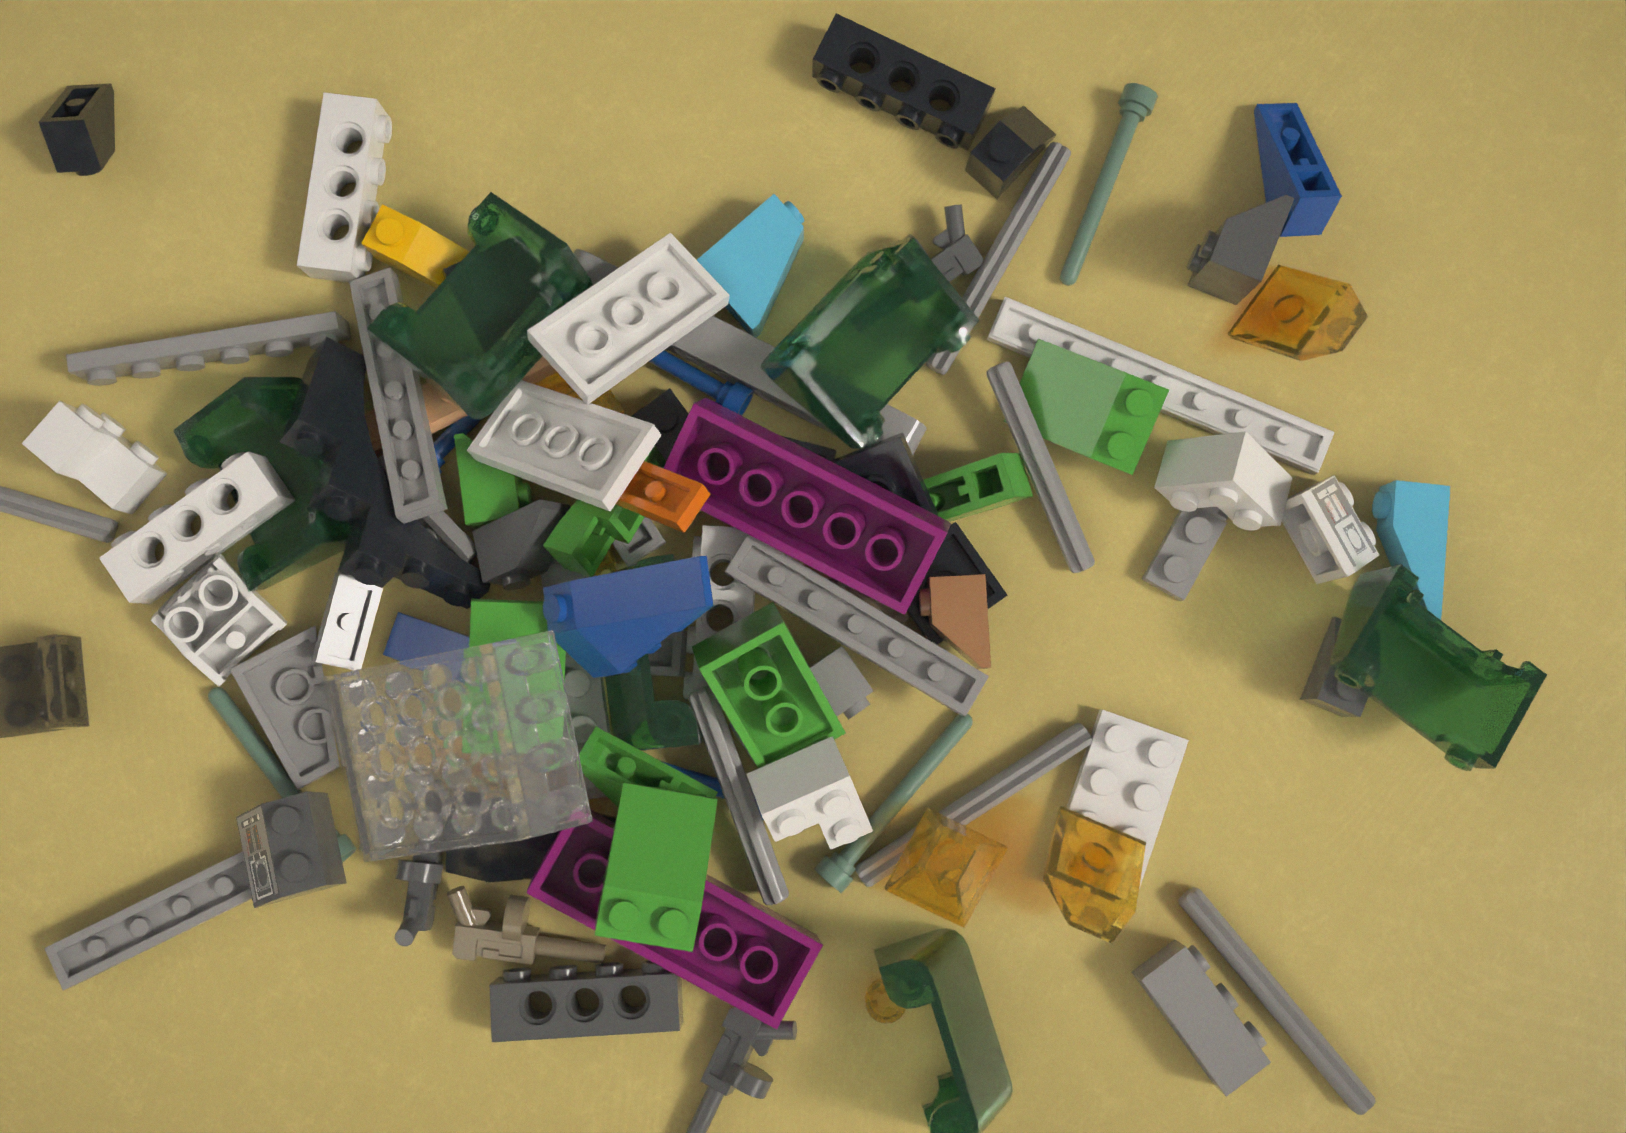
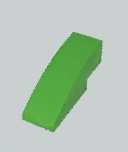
(588, 531)

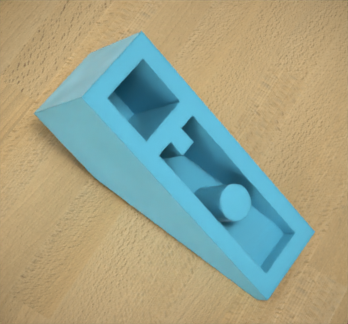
(1414, 533)

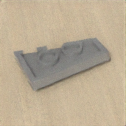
(292, 706)

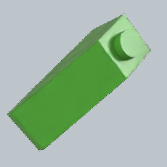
(979, 486)
(612, 761)

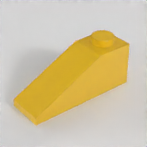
(411, 246)

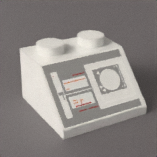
(1328, 531)

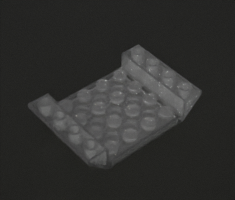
(458, 749)

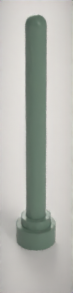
(1135, 103)
(262, 754)
(839, 867)

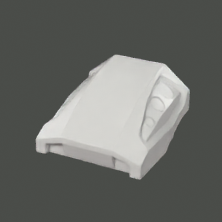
(217, 620)

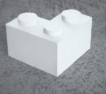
(95, 453)
(1226, 474)
(807, 791)

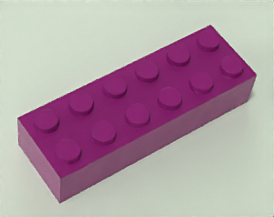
(807, 505)
(739, 948)

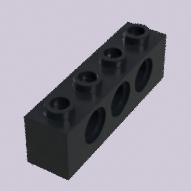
(891, 62)

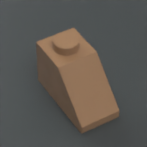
(959, 615)

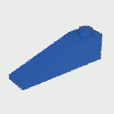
(625, 614)

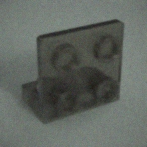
(42, 686)

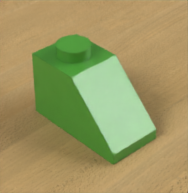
(487, 490)

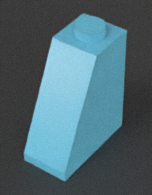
(755, 261)

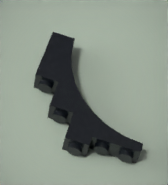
(352, 487)

